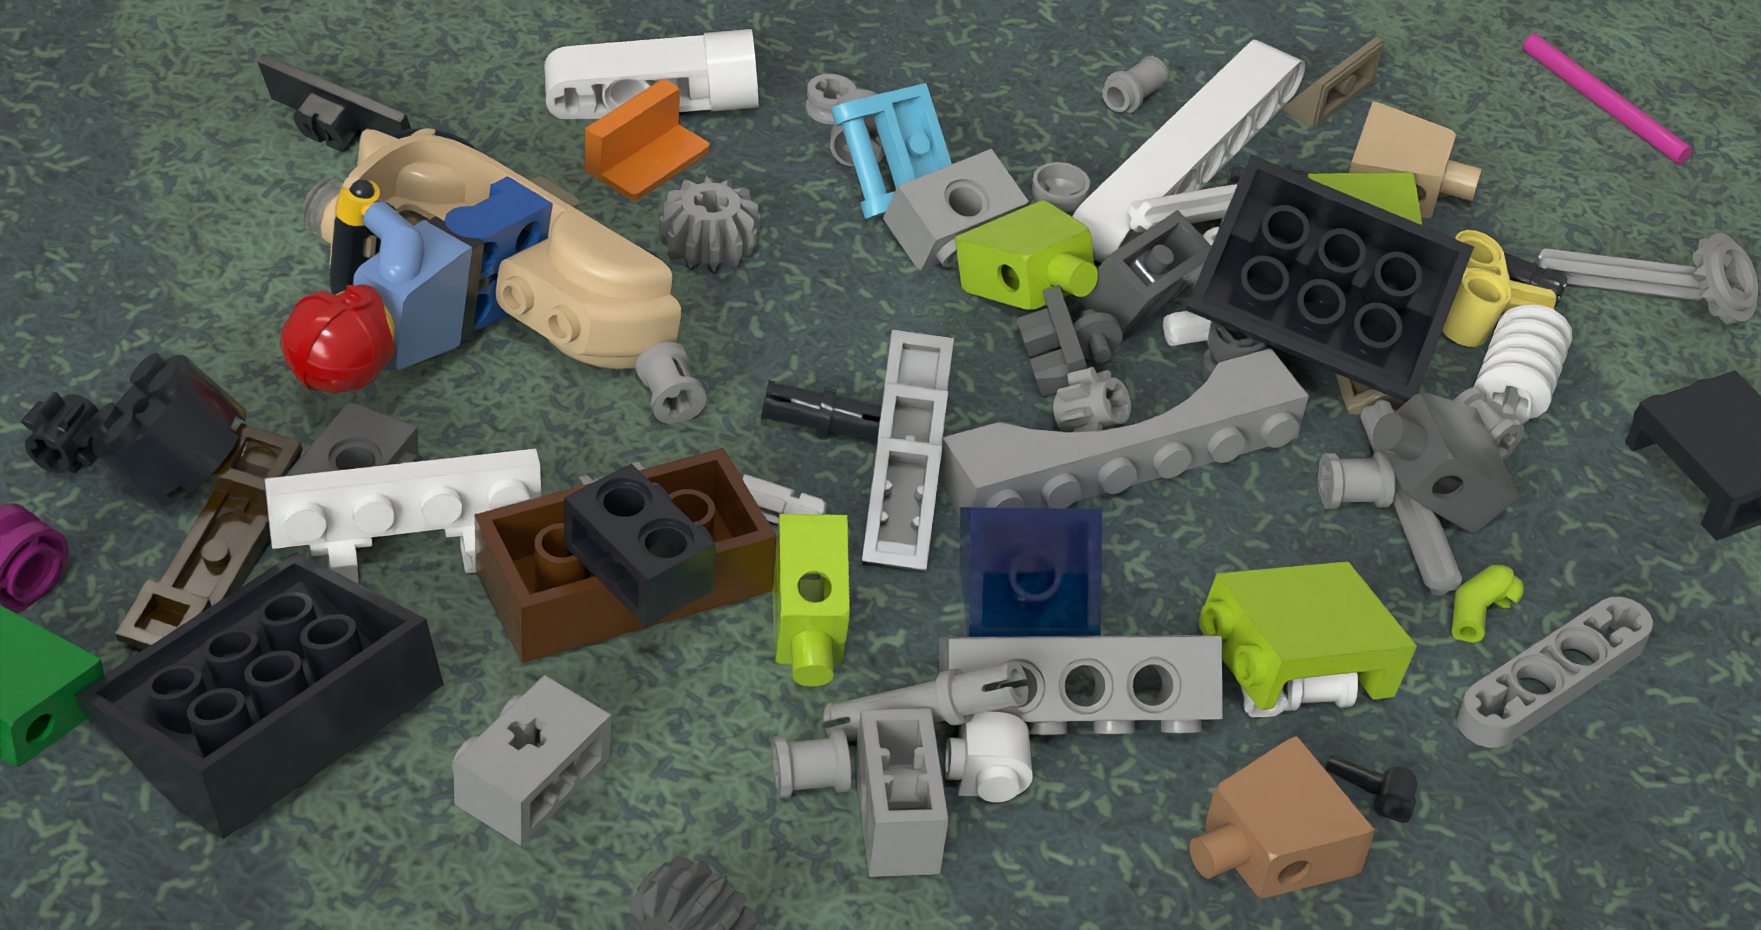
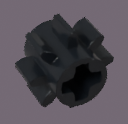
(60, 433)

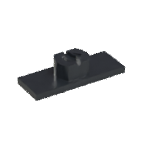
(325, 108)

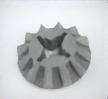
(1726, 278)

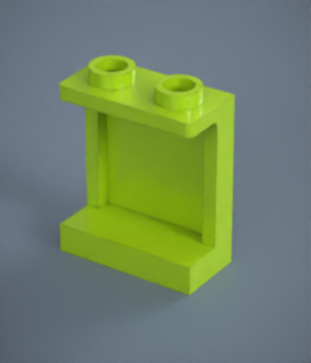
(1304, 626)

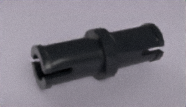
(821, 411)

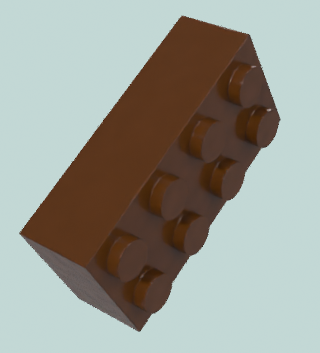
(558, 604)

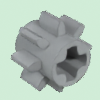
(1091, 402)

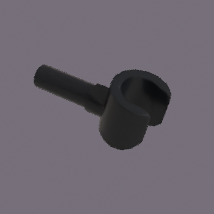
(1393, 788)

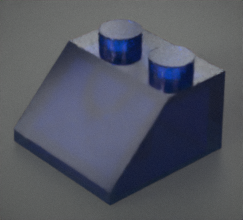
(1031, 571)

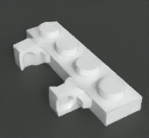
(350, 506)

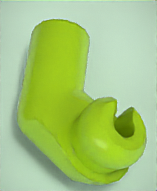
(1492, 585)

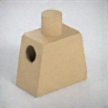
(1405, 143)

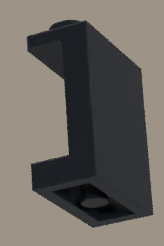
(1715, 441)

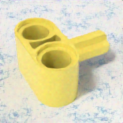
(1487, 292)

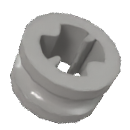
(823, 95)

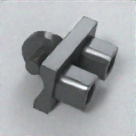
(1090, 337)

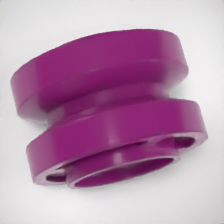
(30, 557)

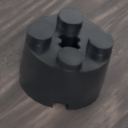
(166, 428)

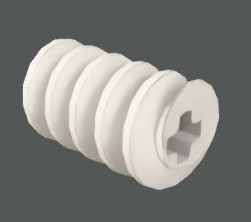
(1524, 361)

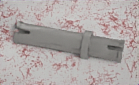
(951, 697)

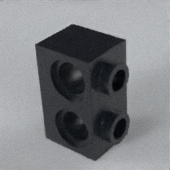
(639, 544)

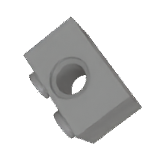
(950, 202)

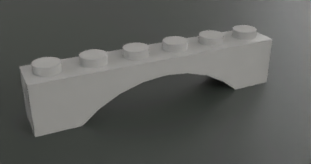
(1237, 410)

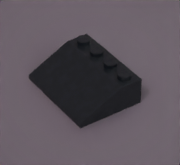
(1330, 279)
(264, 690)

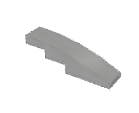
(908, 451)

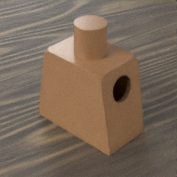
(1282, 825)

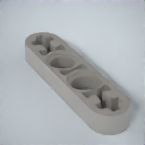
(1548, 664)

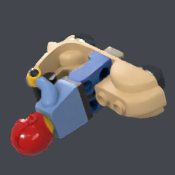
(452, 241)

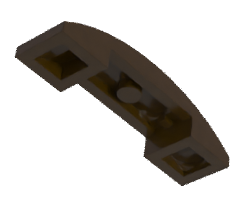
(221, 542)

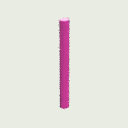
(1607, 99)

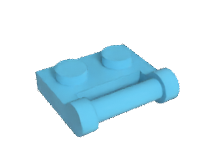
(908, 136)

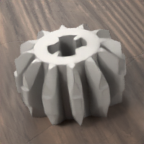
(710, 223)

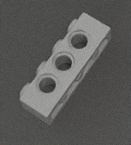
(1187, 667)

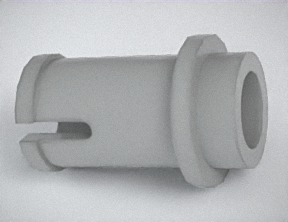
(1127, 88)

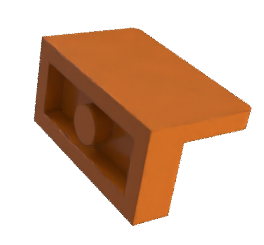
(642, 143)

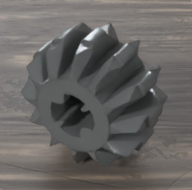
(689, 898)

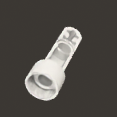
(710, 70)

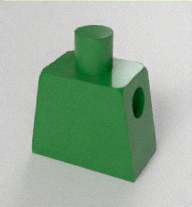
(39, 687)

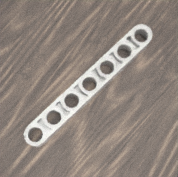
(1194, 141)

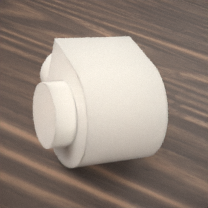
(990, 757)

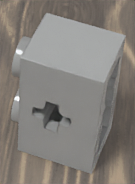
(531, 759)
(900, 792)

